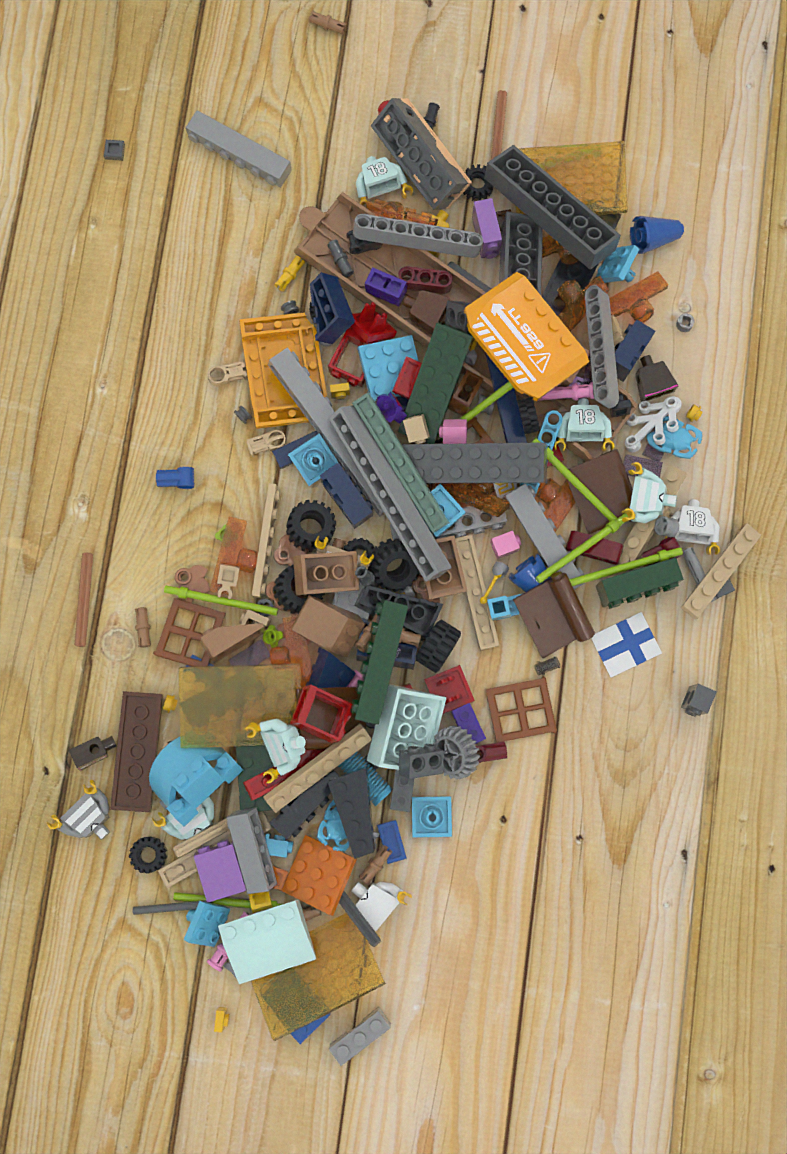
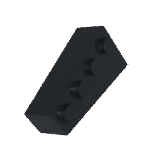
(420, 613)
(353, 804)
(303, 807)

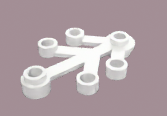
(652, 421)

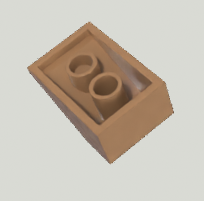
(325, 572)
(453, 580)
(328, 625)
(227, 639)

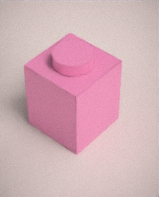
(454, 431)
(505, 544)

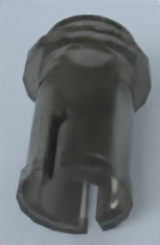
(546, 666)

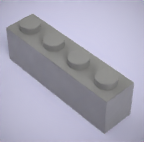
(251, 850)

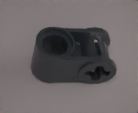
(361, 245)

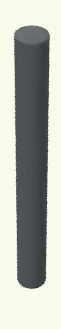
(166, 907)

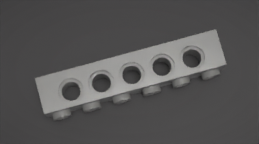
(477, 527)

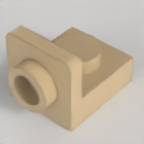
(255, 618)

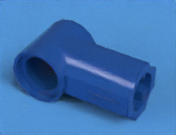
(181, 478)

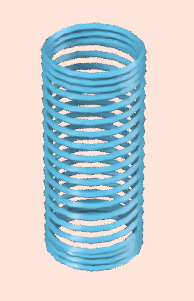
(377, 790)

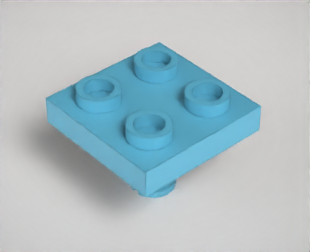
(617, 265)
(312, 459)
(431, 817)
(205, 923)

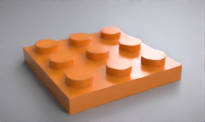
(319, 875)

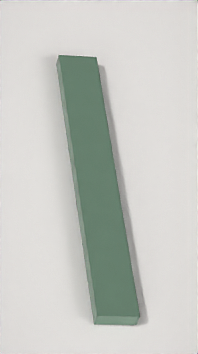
(400, 462)

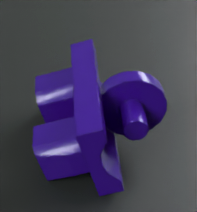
(390, 407)

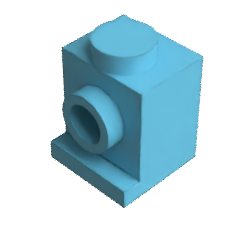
(278, 845)

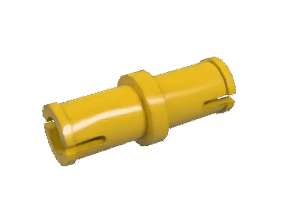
(289, 273)

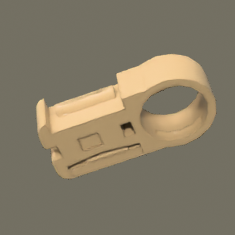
(231, 372)
(262, 442)

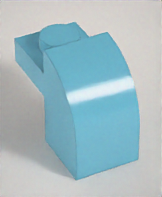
(503, 607)

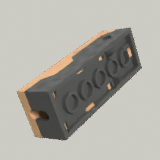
(420, 153)

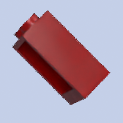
(349, 336)
(304, 705)

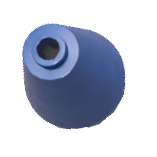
(654, 232)
(527, 571)

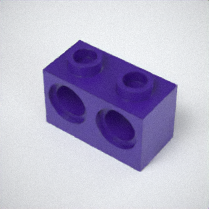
(385, 286)
(466, 719)

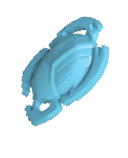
(677, 440)
(334, 829)

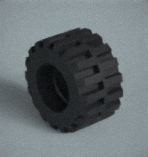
(310, 511)
(384, 556)
(285, 593)
(438, 646)

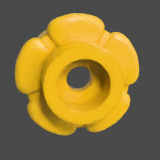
(694, 413)
(170, 703)

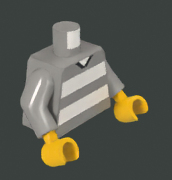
(85, 815)

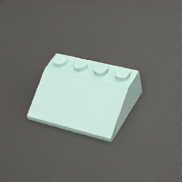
(406, 720)
(267, 941)

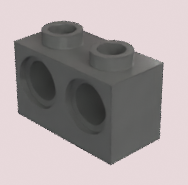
(455, 315)
(698, 700)
(421, 761)
(402, 793)

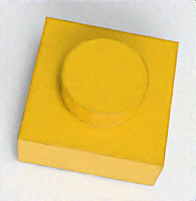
(340, 391)
(260, 901)
(221, 1019)

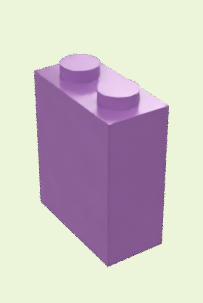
(486, 224)
(219, 871)

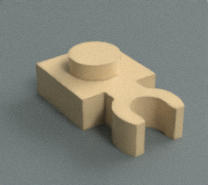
(228, 577)

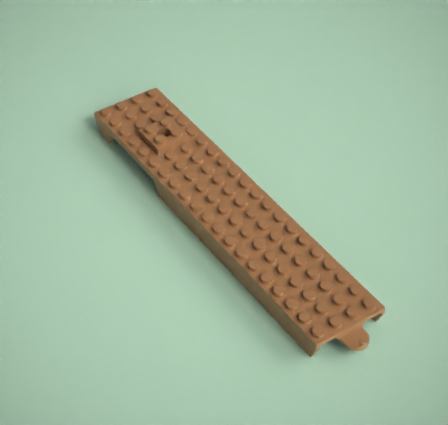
(390, 259)

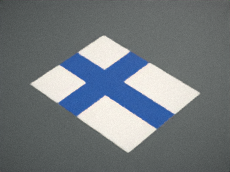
(626, 644)

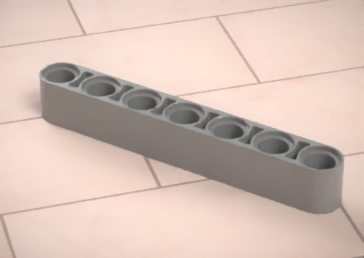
(417, 235)
(601, 347)

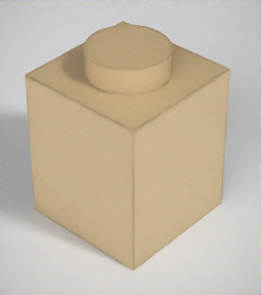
(416, 429)

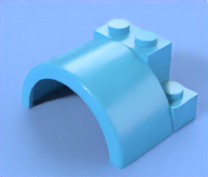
(190, 775)

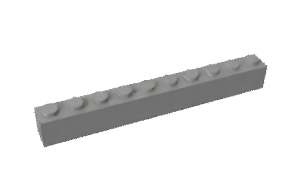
(317, 411)
(390, 493)

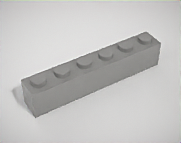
(238, 149)
(540, 529)

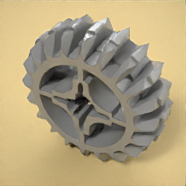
(459, 752)

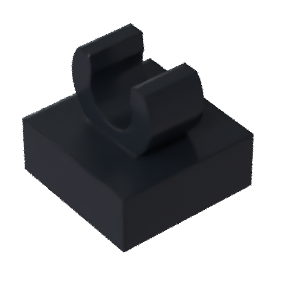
(622, 408)

